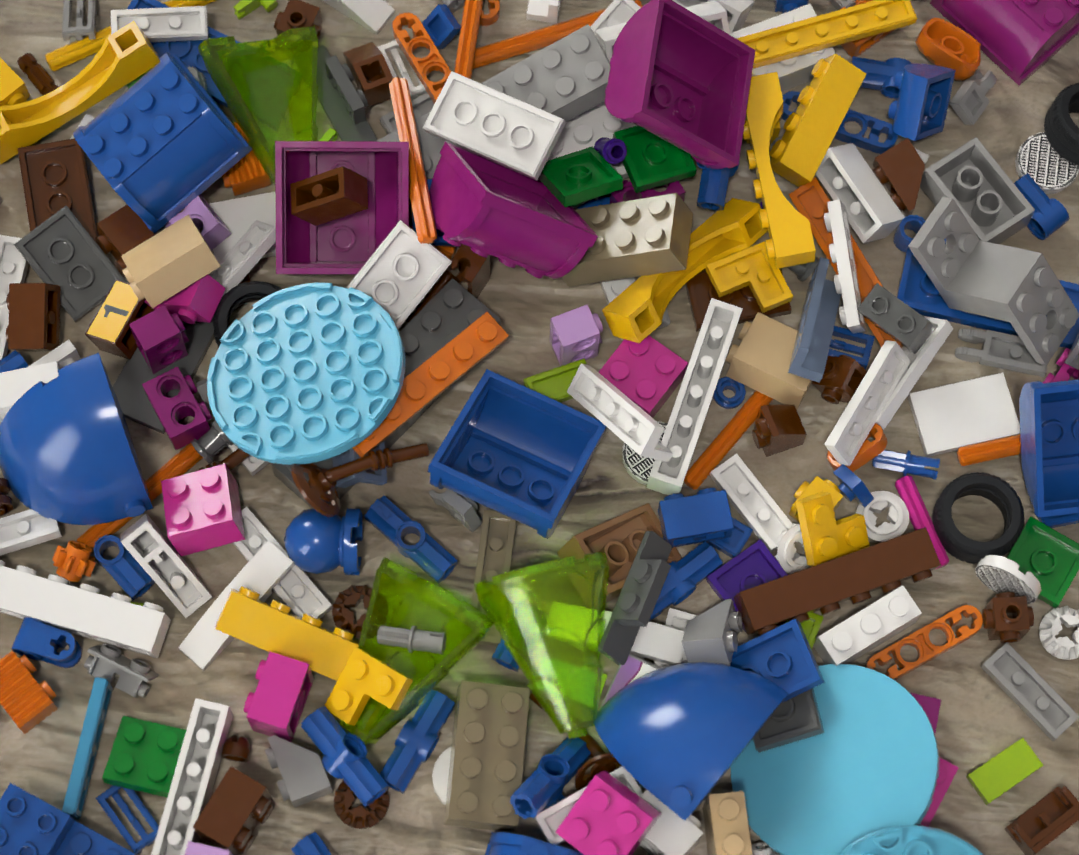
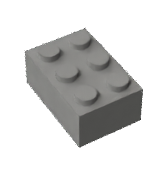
(981, 191)

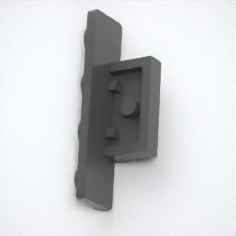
(340, 99)
(637, 597)

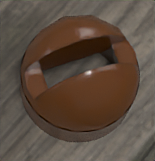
(235, 750)

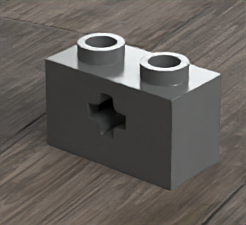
(896, 318)

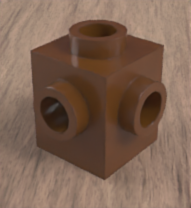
(298, 15)
(840, 379)
(1000, 625)

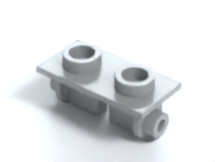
(132, 672)

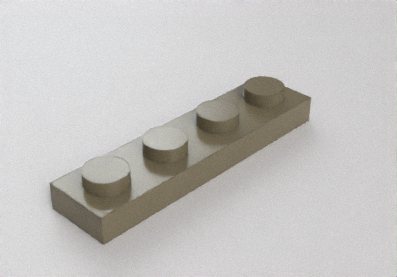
(493, 557)

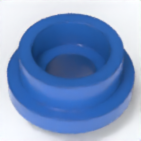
(728, 383)

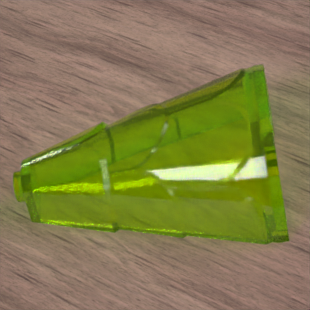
(268, 87)
(406, 601)
(553, 632)

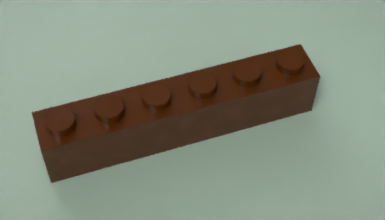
(837, 581)

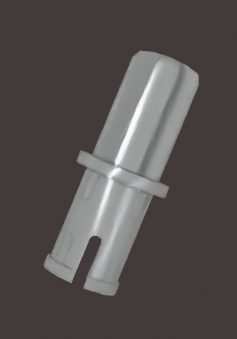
(412, 639)

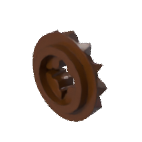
(350, 598)
(359, 817)

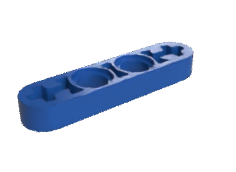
(877, 125)

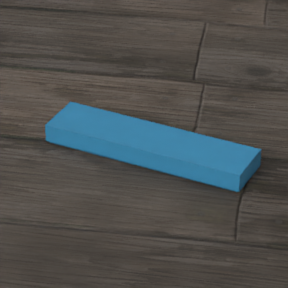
(87, 748)

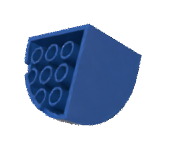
(72, 449)
(686, 727)

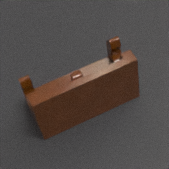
(472, 269)
(1045, 821)

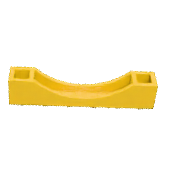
(118, 62)
(788, 230)
(642, 305)

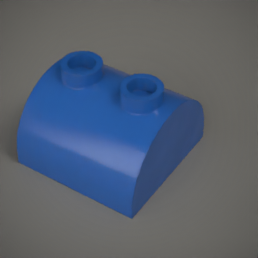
(921, 100)

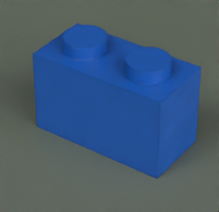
(695, 517)

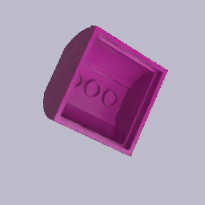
(1015, 32)
(682, 82)
(505, 215)
(350, 241)

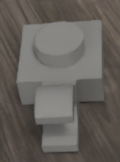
(971, 99)
(459, 507)

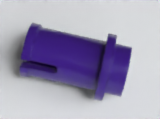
(611, 150)

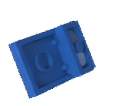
(39, 828)

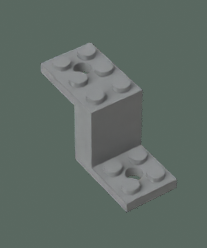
(994, 280)

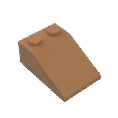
(620, 541)

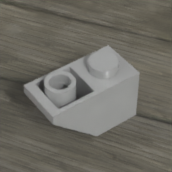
(713, 634)
(301, 771)

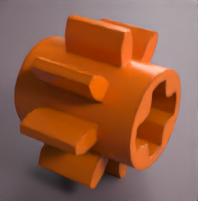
(74, 561)

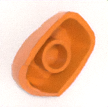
(949, 47)

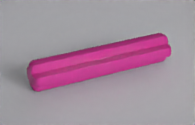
(919, 515)

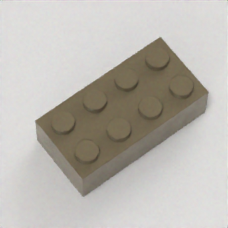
(634, 239)
(486, 756)

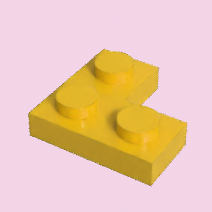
(754, 270)
(823, 535)
(366, 678)

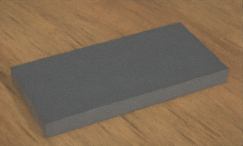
(136, 371)

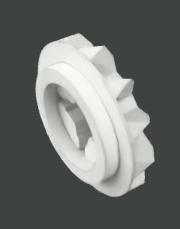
(897, 514)
(786, 552)
(1051, 626)

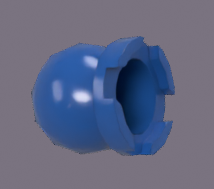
(324, 543)

